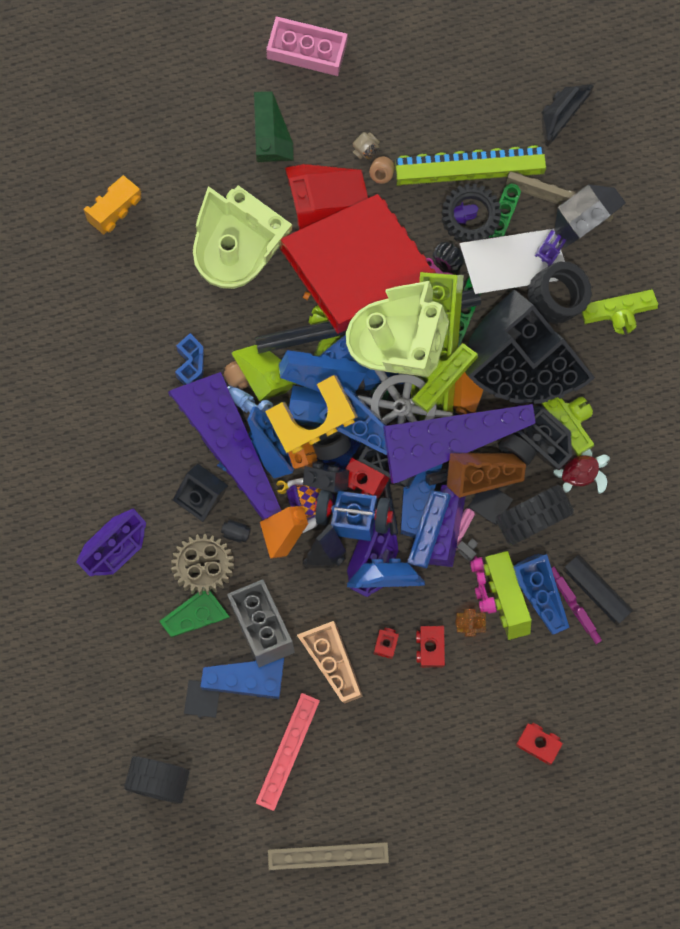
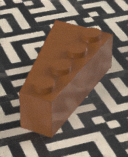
(482, 472)

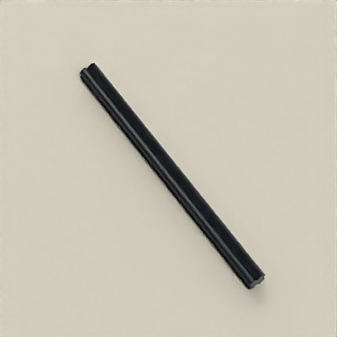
(325, 330)

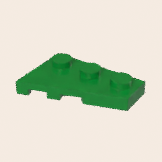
(194, 614)

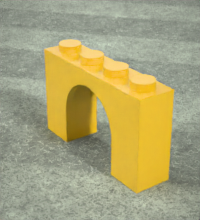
(339, 413)

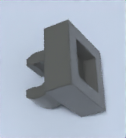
(467, 550)

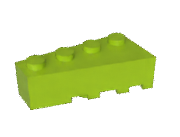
(508, 595)

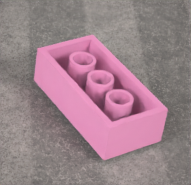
(306, 46)

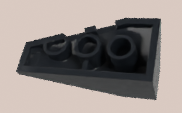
(326, 551)

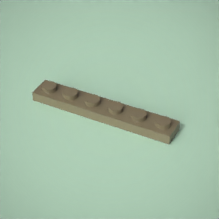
(541, 190)
(328, 856)

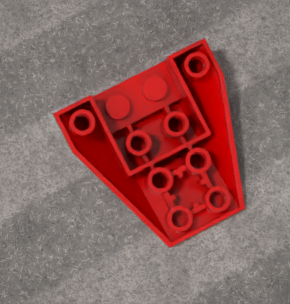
(323, 191)

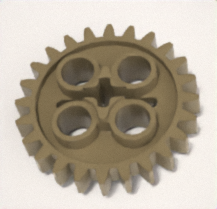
(205, 580)

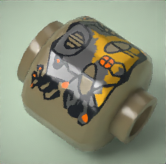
(366, 146)

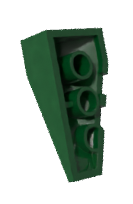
(271, 133)

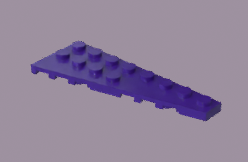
(217, 420)
(428, 443)

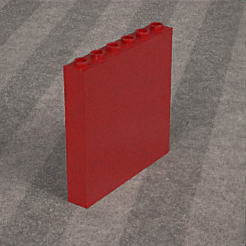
(354, 259)

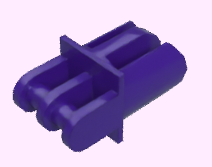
(464, 213)
(549, 252)

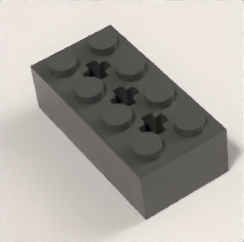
(261, 623)

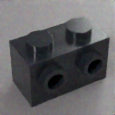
(326, 477)

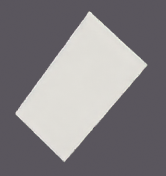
(505, 260)

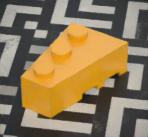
(113, 205)

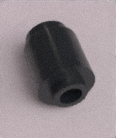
(236, 531)

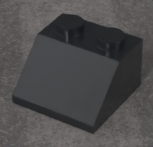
(200, 492)

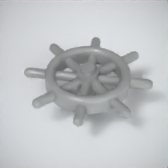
(403, 406)

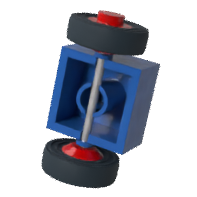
(354, 514)

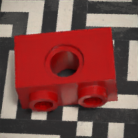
(375, 482)
(435, 635)
(527, 743)

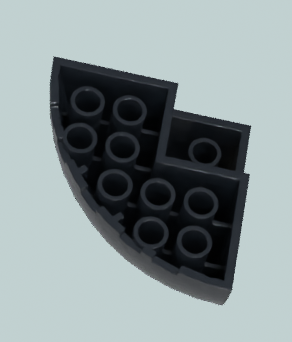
(523, 355)

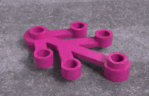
(487, 604)

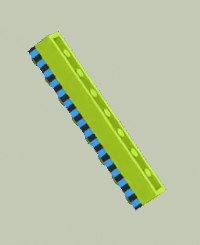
(469, 166)

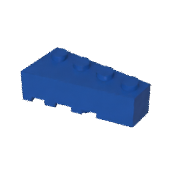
(311, 370)
(415, 502)
(245, 679)

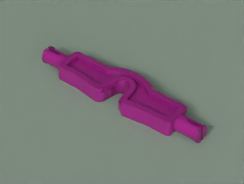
(578, 611)

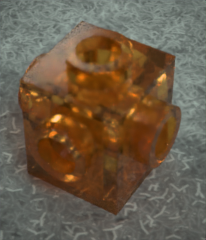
(471, 622)

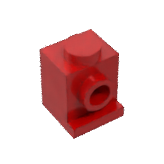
(380, 649)

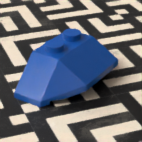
(385, 575)

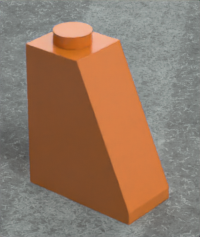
(466, 395)
(283, 530)

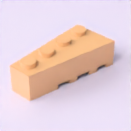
(332, 659)

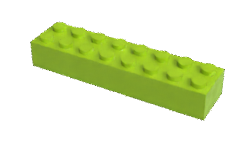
(447, 292)

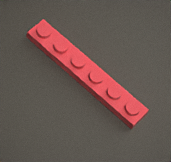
(287, 752)

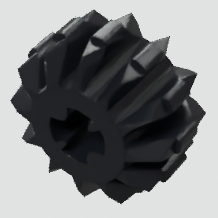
(448, 257)

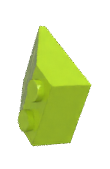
(262, 372)

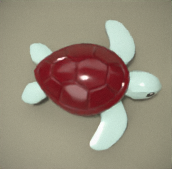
(583, 471)

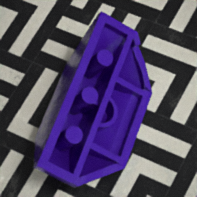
(113, 544)
(380, 547)

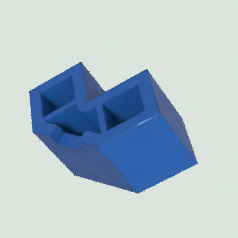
(193, 353)

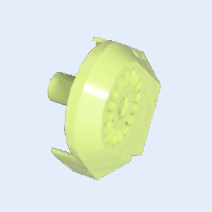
(235, 237)
(400, 332)

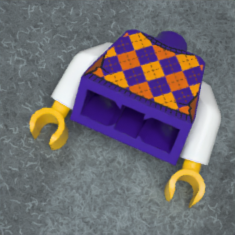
(302, 496)

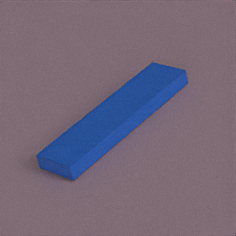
(429, 529)

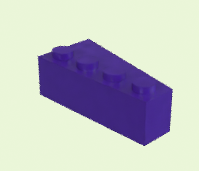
(447, 539)

